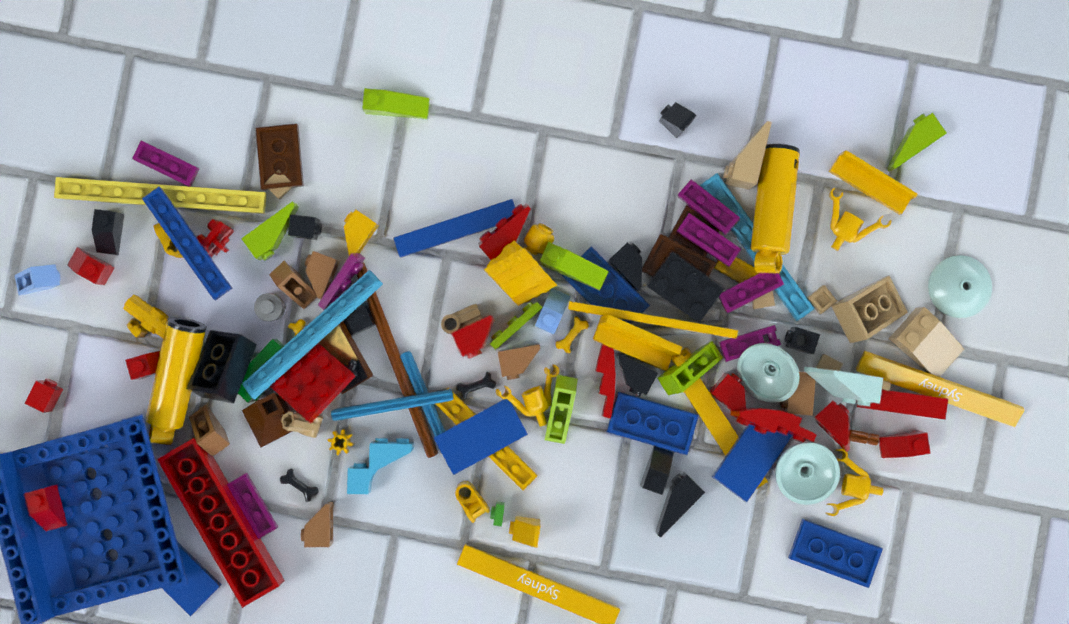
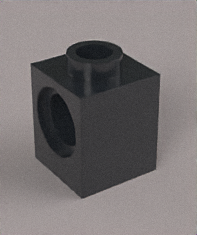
(304, 227)
(810, 343)

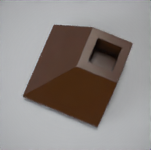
(265, 418)

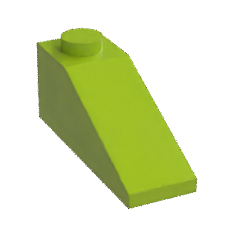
(395, 104)
(918, 137)
(269, 234)
(573, 266)
(681, 377)
(561, 409)

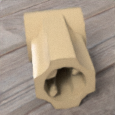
(463, 318)
(295, 422)

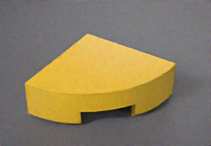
(136, 328)
(680, 359)

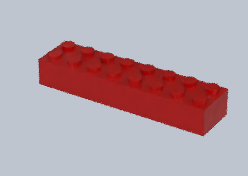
(221, 522)

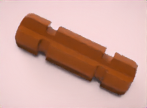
(863, 437)

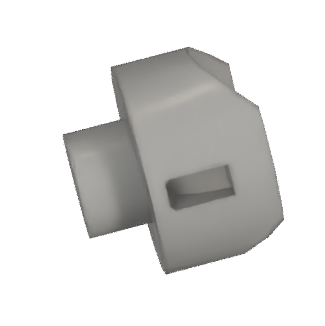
(269, 307)

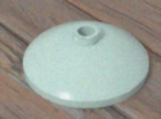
(947, 288)
(763, 380)
(816, 482)

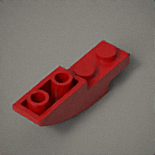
(773, 421)

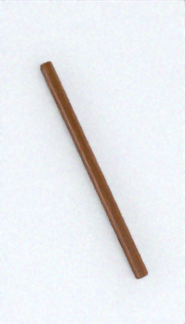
(399, 369)

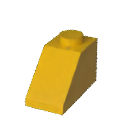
(358, 231)
(525, 530)

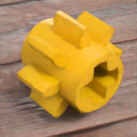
(334, 440)

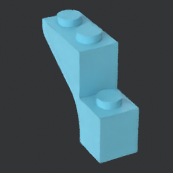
(380, 454)

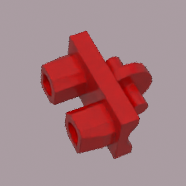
(217, 238)

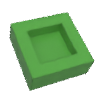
(497, 513)

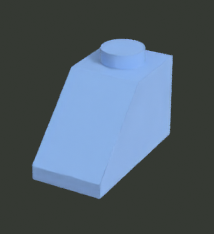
(37, 279)
(552, 311)

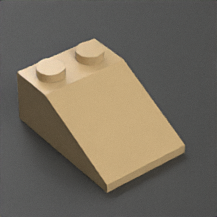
(746, 166)
(869, 310)
(927, 341)

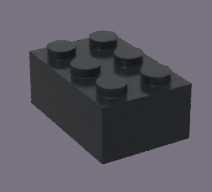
(685, 286)
(222, 366)

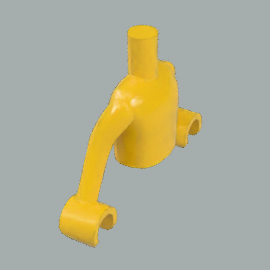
(848, 226)
(534, 399)
(854, 485)

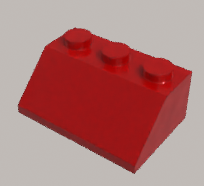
(473, 337)

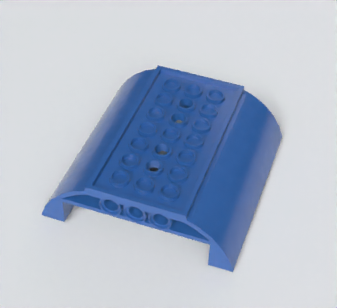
(72, 564)

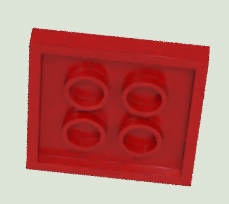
(313, 382)

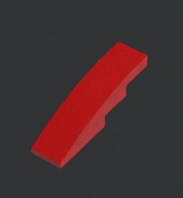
(606, 365)
(911, 404)

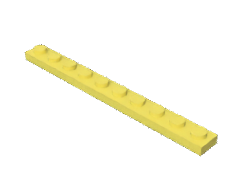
(179, 195)

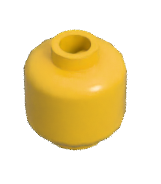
(538, 238)

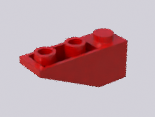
(505, 233)

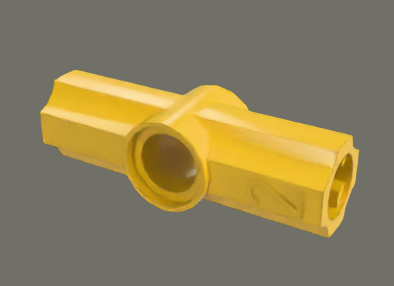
(150, 317)

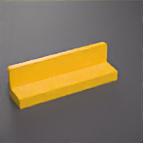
(872, 182)
(635, 342)

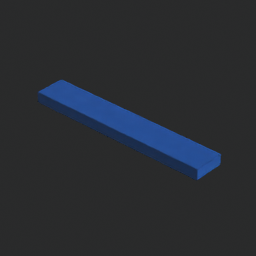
(453, 229)
(187, 243)

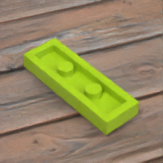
(515, 324)

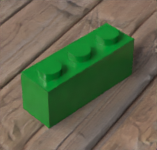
(265, 354)

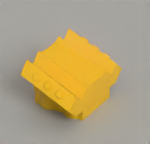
(519, 274)

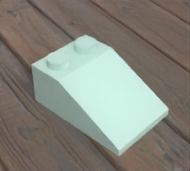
(848, 385)

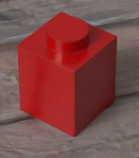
(44, 395)

